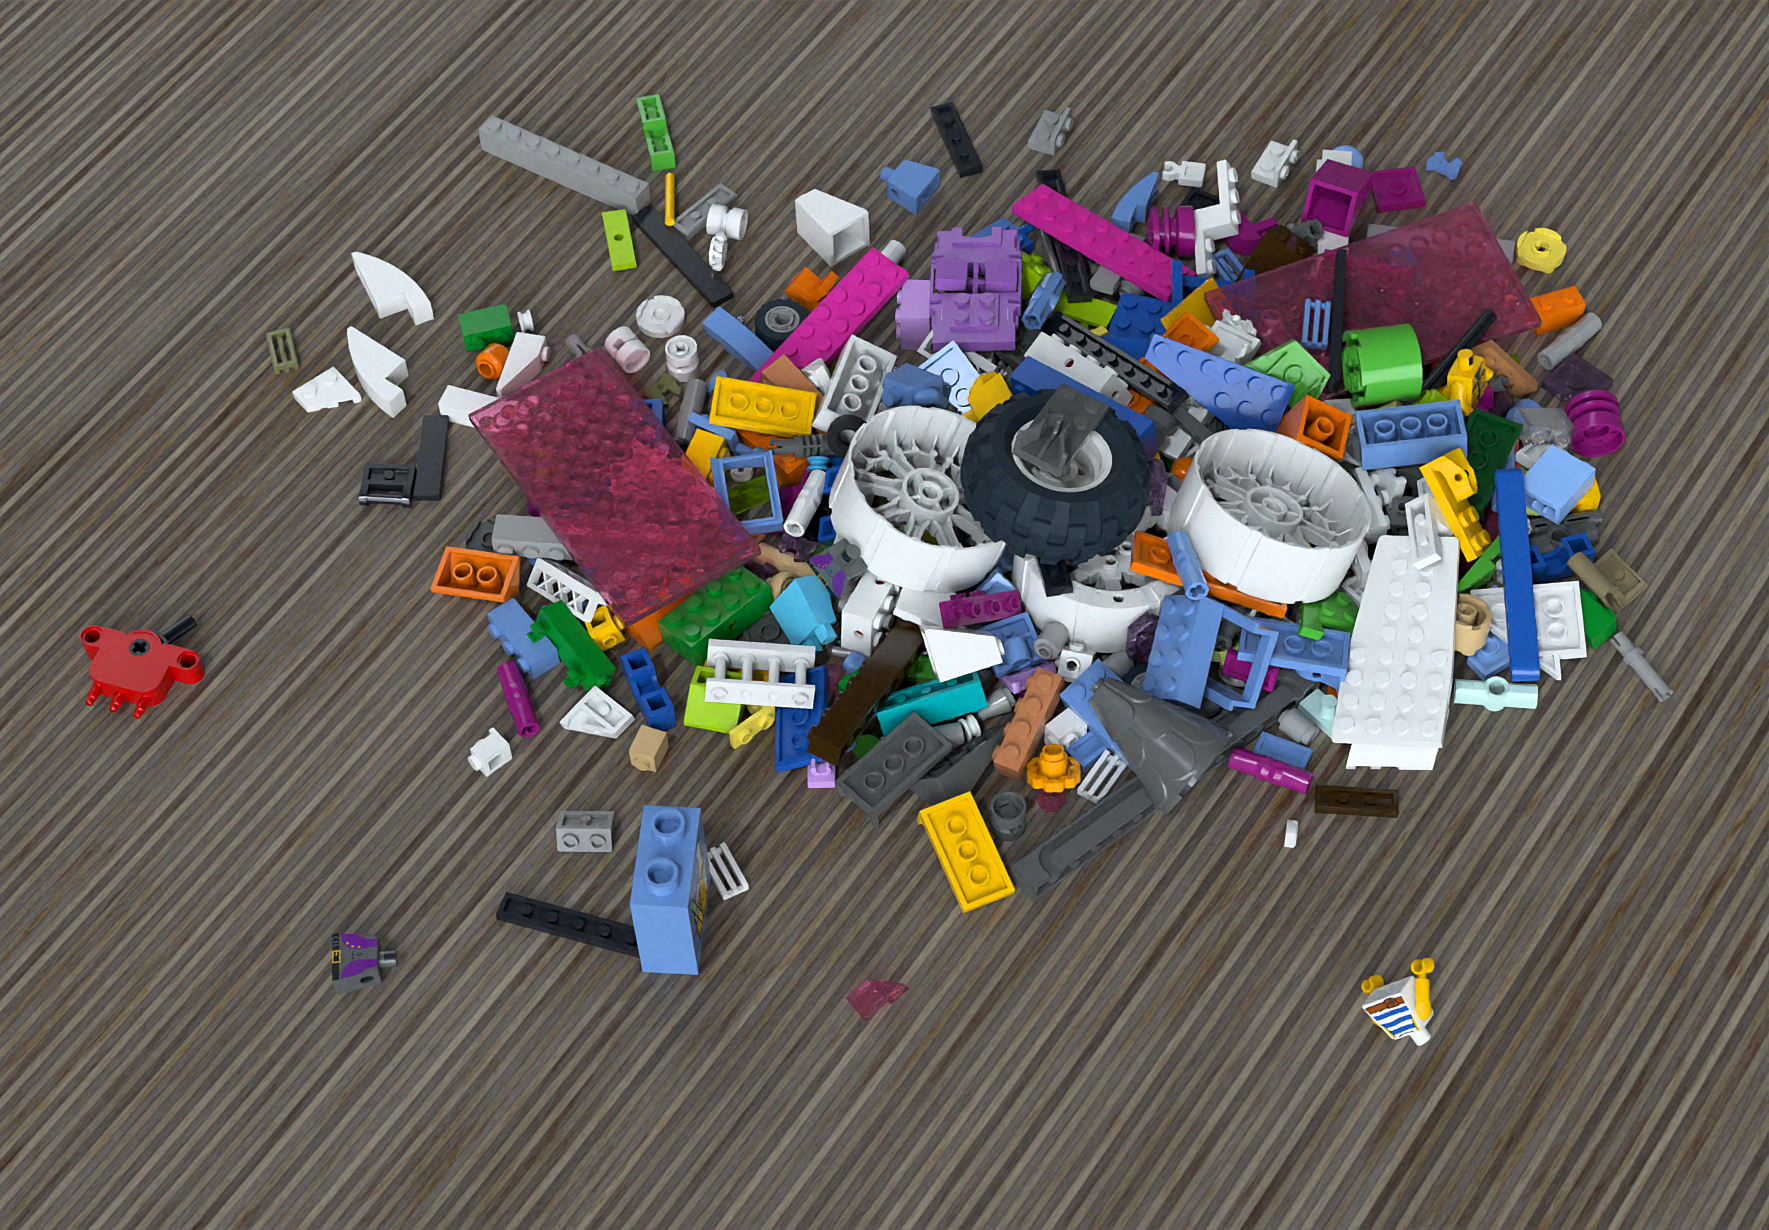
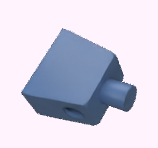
(911, 184)

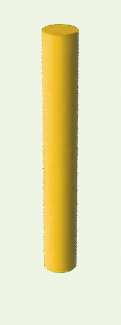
(669, 199)

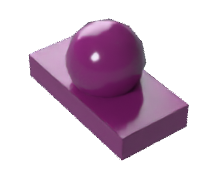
(1241, 669)

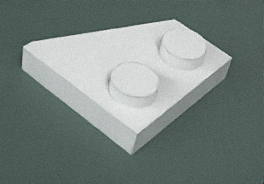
(325, 391)
(598, 715)

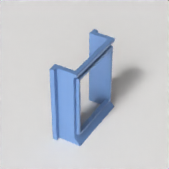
(1229, 698)

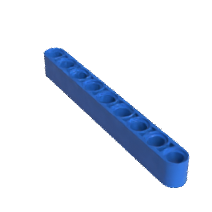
(1517, 575)

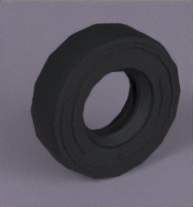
(842, 423)

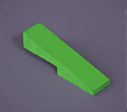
(656, 132)
(1482, 570)

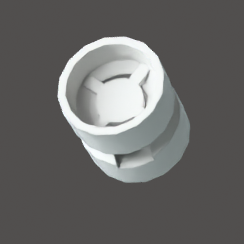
(727, 221)
(627, 349)
(682, 358)

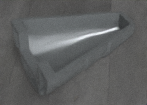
(1158, 738)

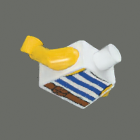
(1402, 1006)

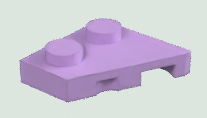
(1017, 680)

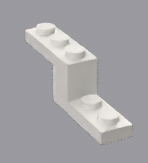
(1217, 220)
(1425, 526)
(1378, 527)

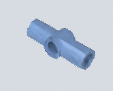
(1043, 300)

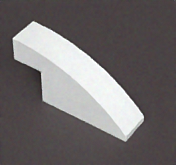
(391, 289)
(378, 371)

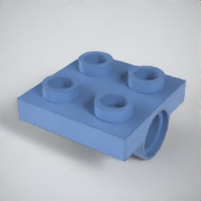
(1017, 641)

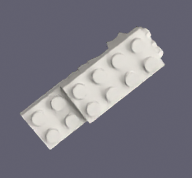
(1236, 344)

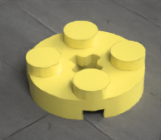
(1541, 261)

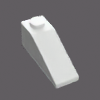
(523, 362)

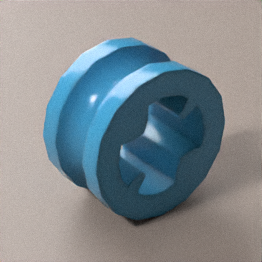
(817, 462)

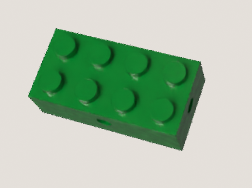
(715, 612)

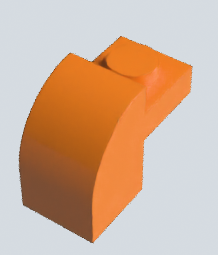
(809, 289)

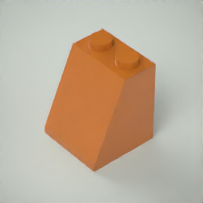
(1317, 426)

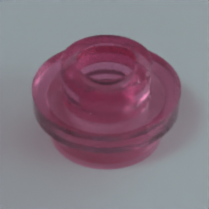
(1050, 805)

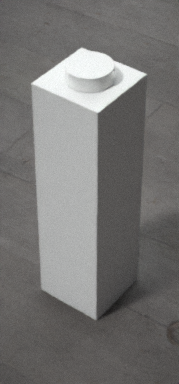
(460, 402)

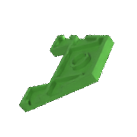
(1293, 365)
(1334, 612)

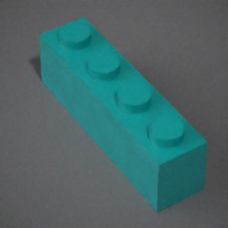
(933, 701)

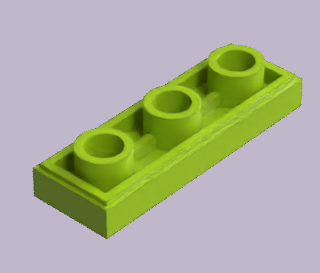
(619, 240)

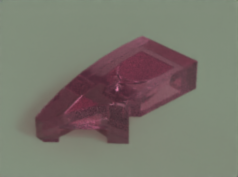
(873, 995)

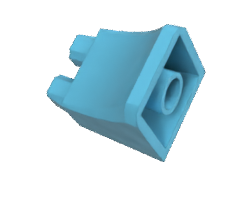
(806, 613)

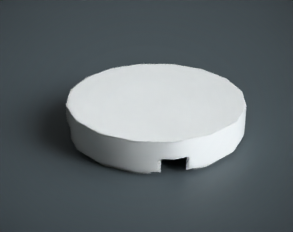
(660, 316)

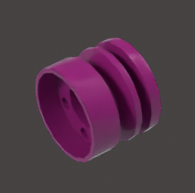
(1172, 231)
(1596, 423)

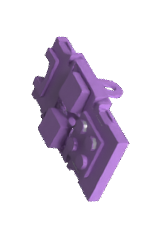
(985, 310)

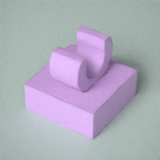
(821, 774)

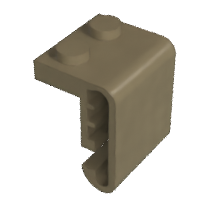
(1607, 579)

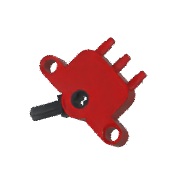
(139, 664)

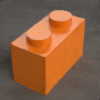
(1558, 309)

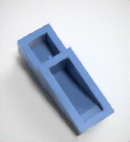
(1136, 203)
(736, 339)

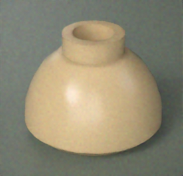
(780, 582)

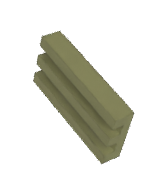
(286, 364)

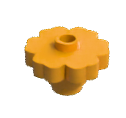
(1053, 770)

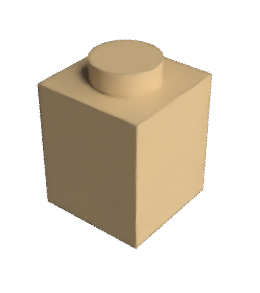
(648, 748)

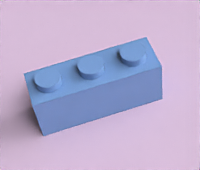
(511, 626)

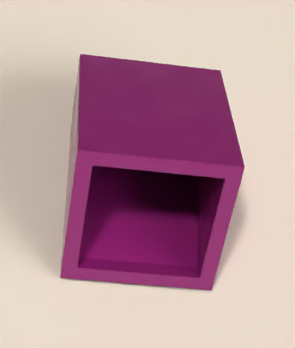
(1337, 196)

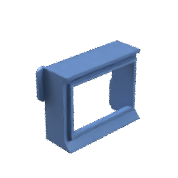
(755, 526)

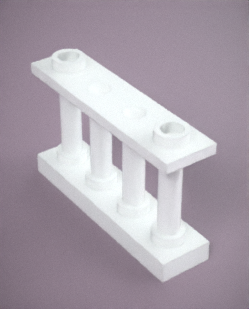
(760, 657)

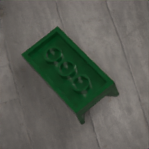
(1488, 448)

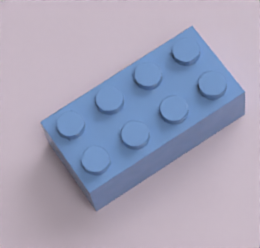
(1409, 434)
(1183, 650)
(1077, 697)

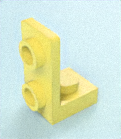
(761, 719)

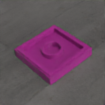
(1397, 190)

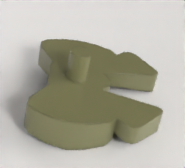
(660, 389)

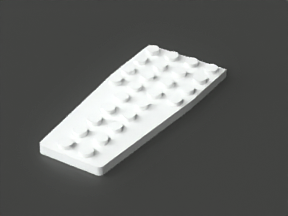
(1401, 650)

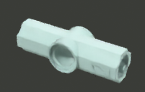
(1508, 695)

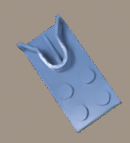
(1302, 653)

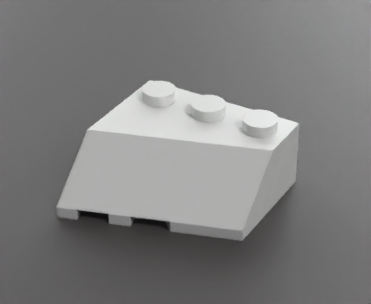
(1392, 756)

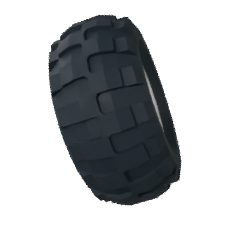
(1051, 516)

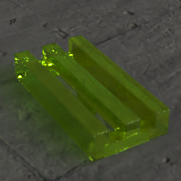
(751, 498)

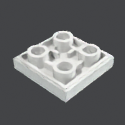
(920, 606)

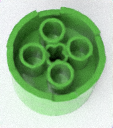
(1381, 365)

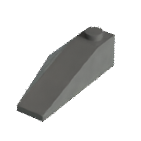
(960, 769)

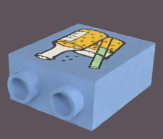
(670, 889)

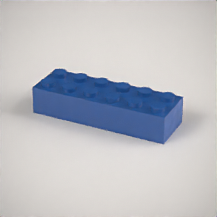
(1034, 375)

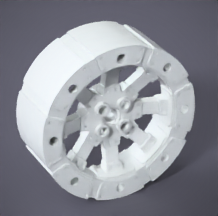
(922, 497)
(1276, 502)
(1093, 613)

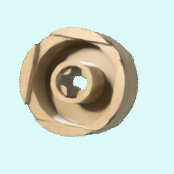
(1472, 624)

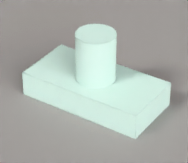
(1320, 709)

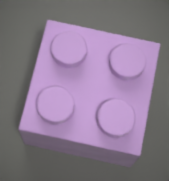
(913, 314)

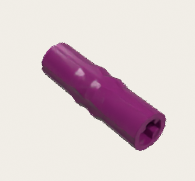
(518, 699)
(1270, 770)

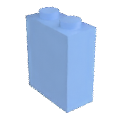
(1557, 483)

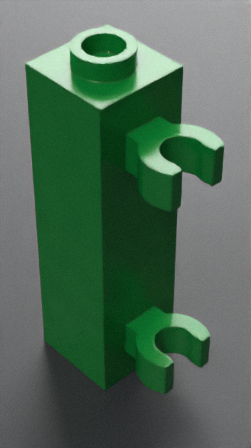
(574, 646)

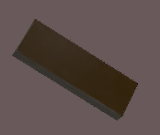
(1356, 801)

